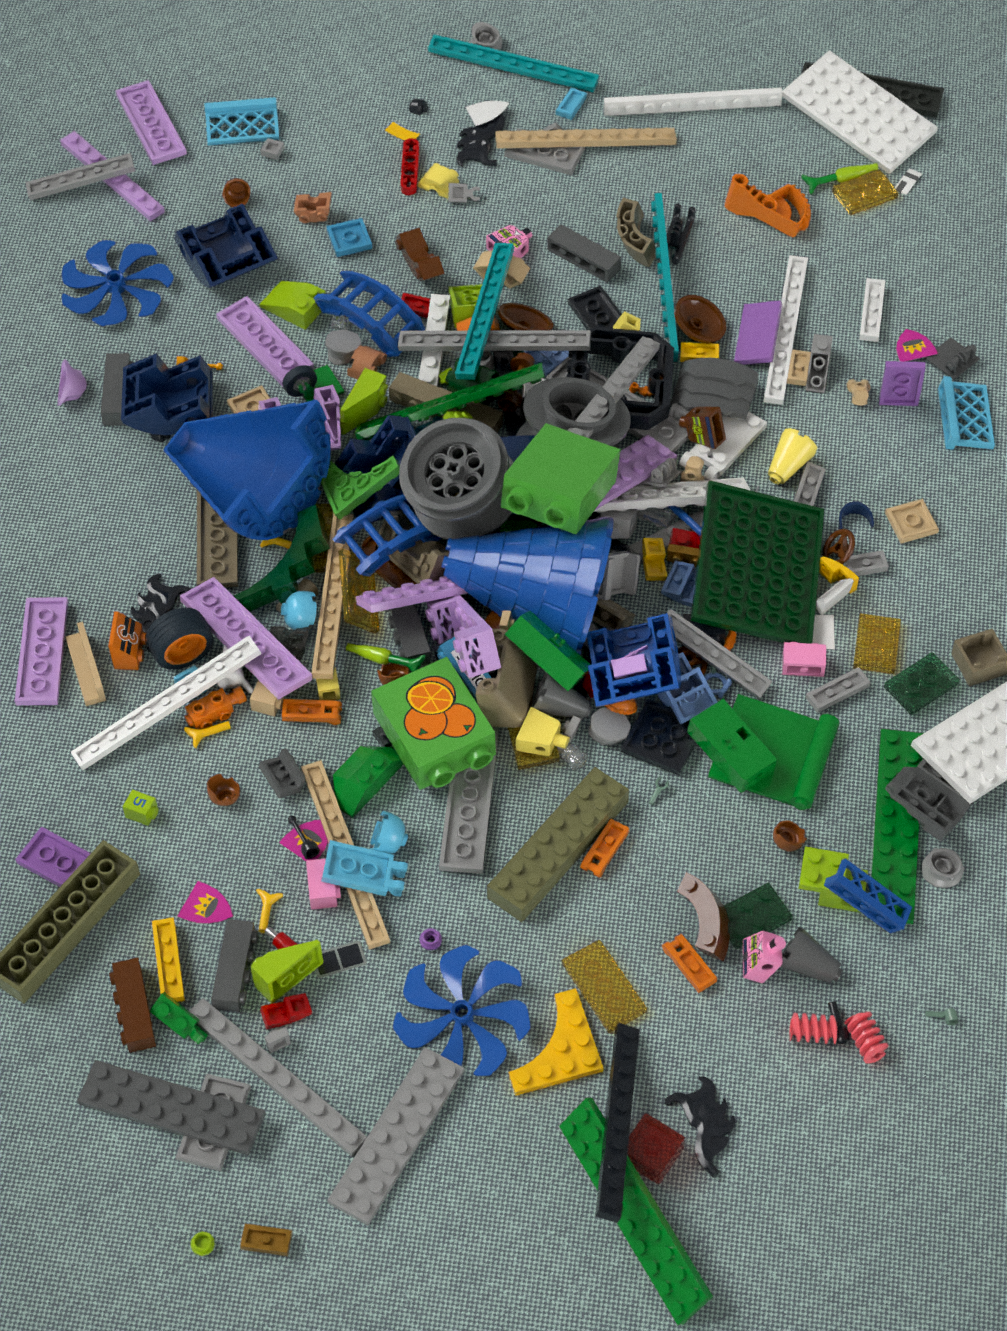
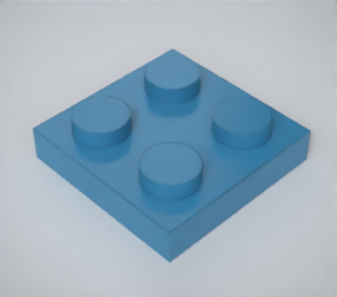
(349, 237)

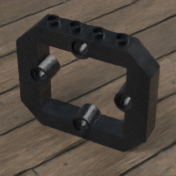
(618, 345)

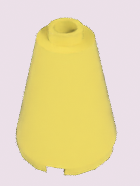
(790, 455)

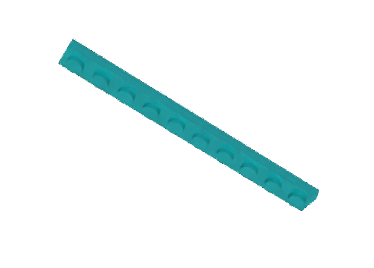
(513, 63)
(663, 268)
(484, 311)

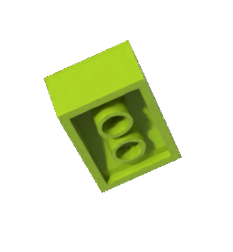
(463, 301)
(293, 302)
(364, 400)
(285, 968)

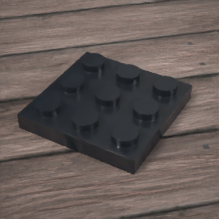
(659, 738)

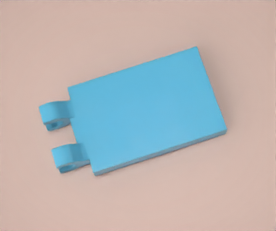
(363, 869)

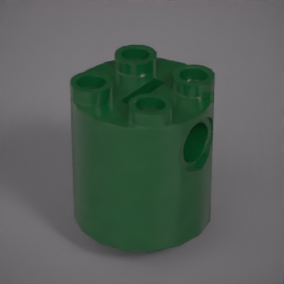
(483, 374)

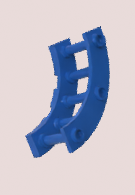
(358, 316)
(402, 542)

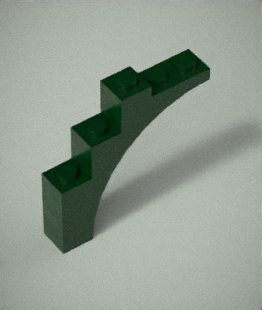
(297, 563)

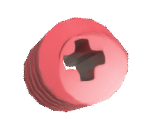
(813, 1027)
(865, 1037)

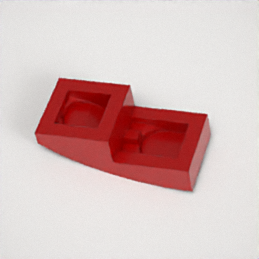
(286, 1012)

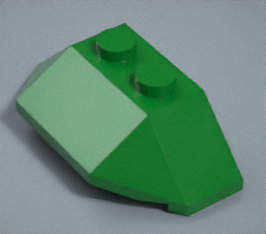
(364, 776)

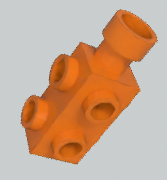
(213, 707)

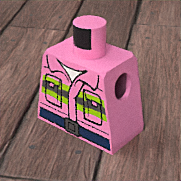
(511, 235)
(762, 955)

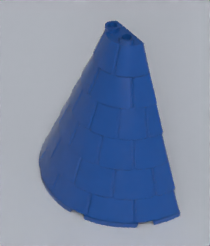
(256, 465)
(536, 572)

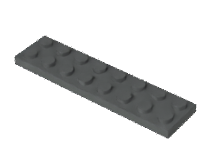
(171, 1107)

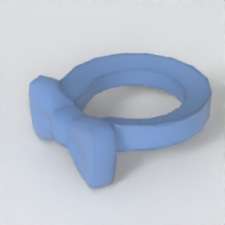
(727, 683)

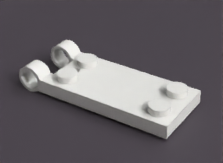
(739, 436)

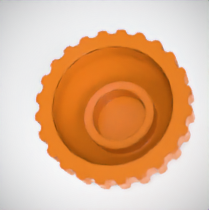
(624, 707)

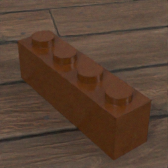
(133, 1005)

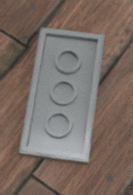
(553, 158)
(206, 1154)

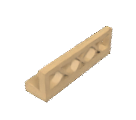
(85, 667)

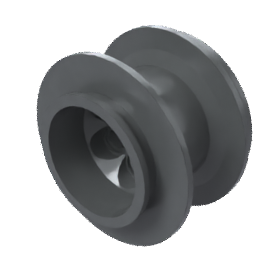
(562, 401)
(448, 461)

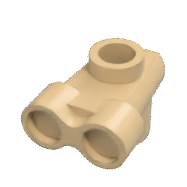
(859, 390)
(693, 470)

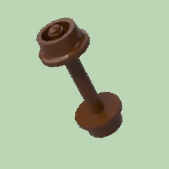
(512, 399)

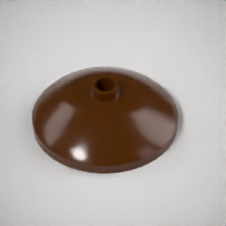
(523, 317)
(700, 319)

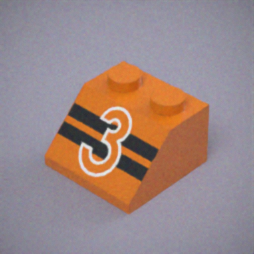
(126, 642)

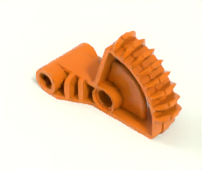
(770, 208)

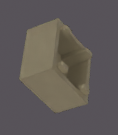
(980, 657)

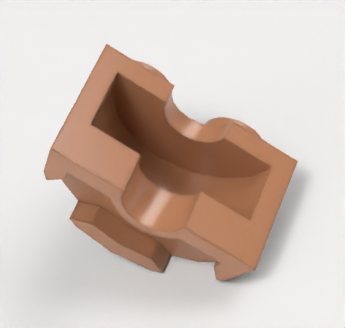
(313, 208)
(365, 358)

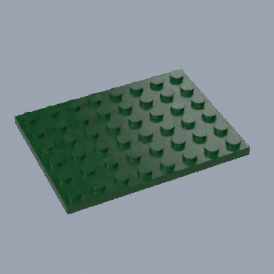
(758, 564)

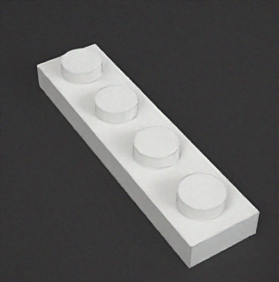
(872, 310)

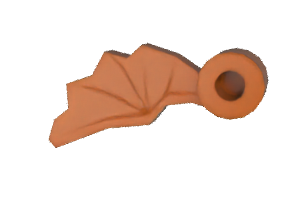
(642, 390)
(730, 640)

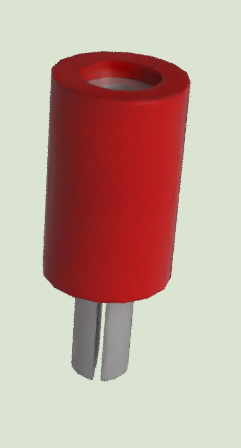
(280, 940)

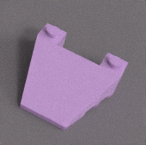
(330, 403)

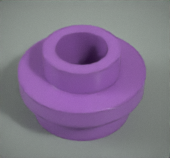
(430, 934)

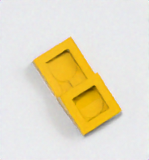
(653, 559)
(836, 571)

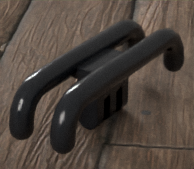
(675, 236)

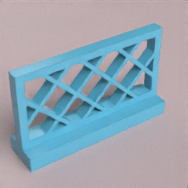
(240, 110)
(949, 411)

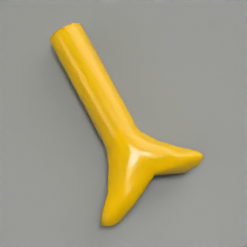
(278, 541)
(199, 734)
(267, 900)

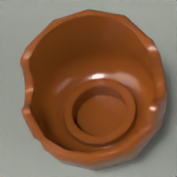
(236, 192)
(391, 672)
(222, 790)
(788, 836)

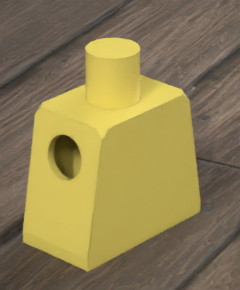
(540, 734)

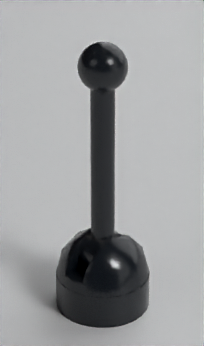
(308, 848)

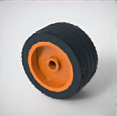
(179, 638)

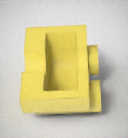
(438, 179)

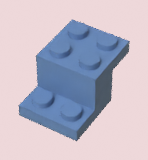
(692, 695)

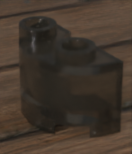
(293, 640)

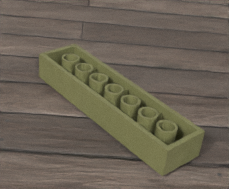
(557, 844)
(65, 920)

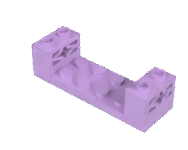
(469, 631)

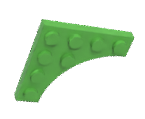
(352, 489)

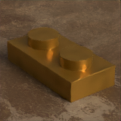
(682, 554)
(266, 1239)

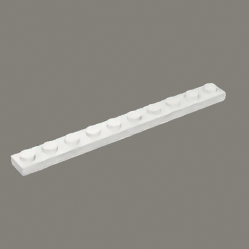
(692, 101)
(786, 332)
(165, 703)

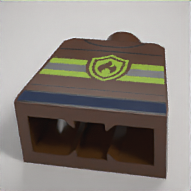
(704, 426)

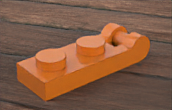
(311, 711)
(605, 847)
(690, 963)

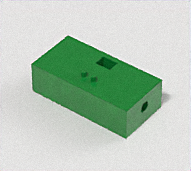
(548, 650)
(732, 745)

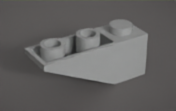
(819, 363)

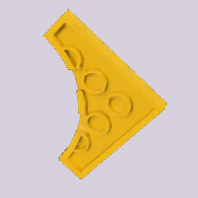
(567, 1055)

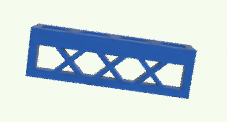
(869, 902)

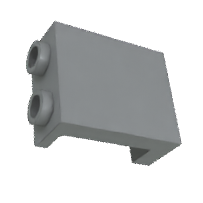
(620, 575)

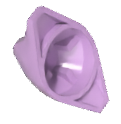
(71, 383)

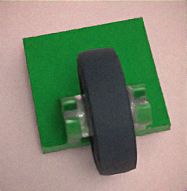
(303, 381)

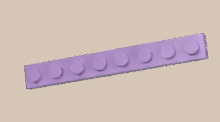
(121, 184)

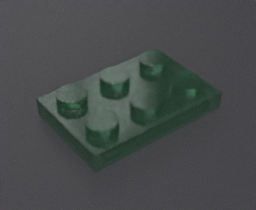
(921, 683)
(755, 913)

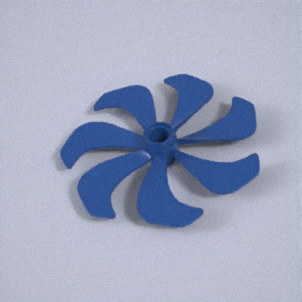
(114, 282)
(451, 966)

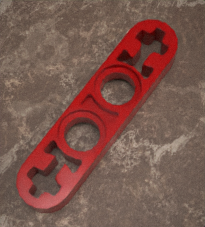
(410, 166)

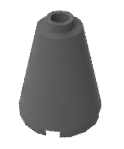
(557, 701)
(810, 958)

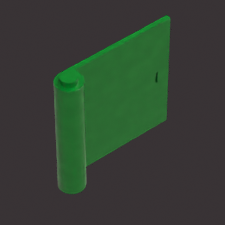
(797, 743)

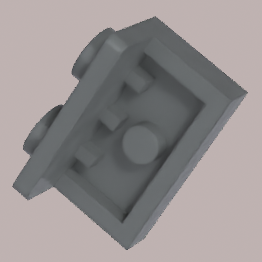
(283, 774)

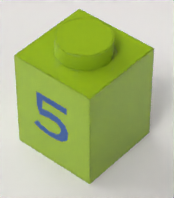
(140, 807)

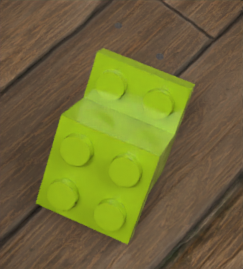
(818, 866)

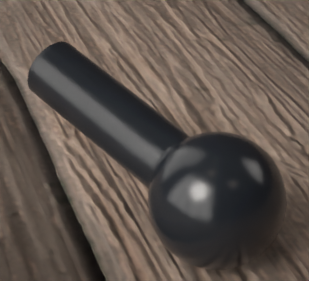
(842, 1033)

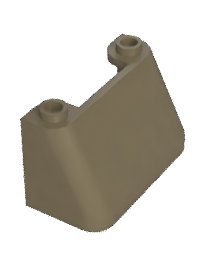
(421, 560)
(508, 696)

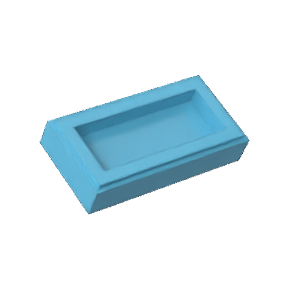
(571, 103)

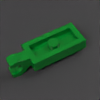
(178, 1018)

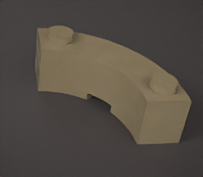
(628, 225)

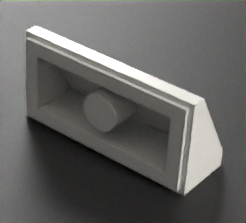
(833, 595)

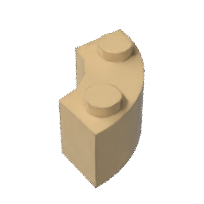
(516, 272)

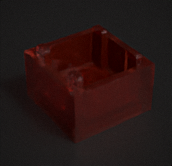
(654, 1148)

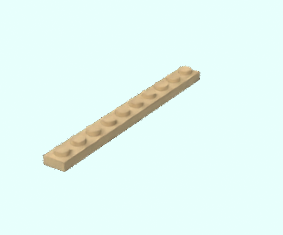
(585, 138)
(330, 608)
(336, 830)

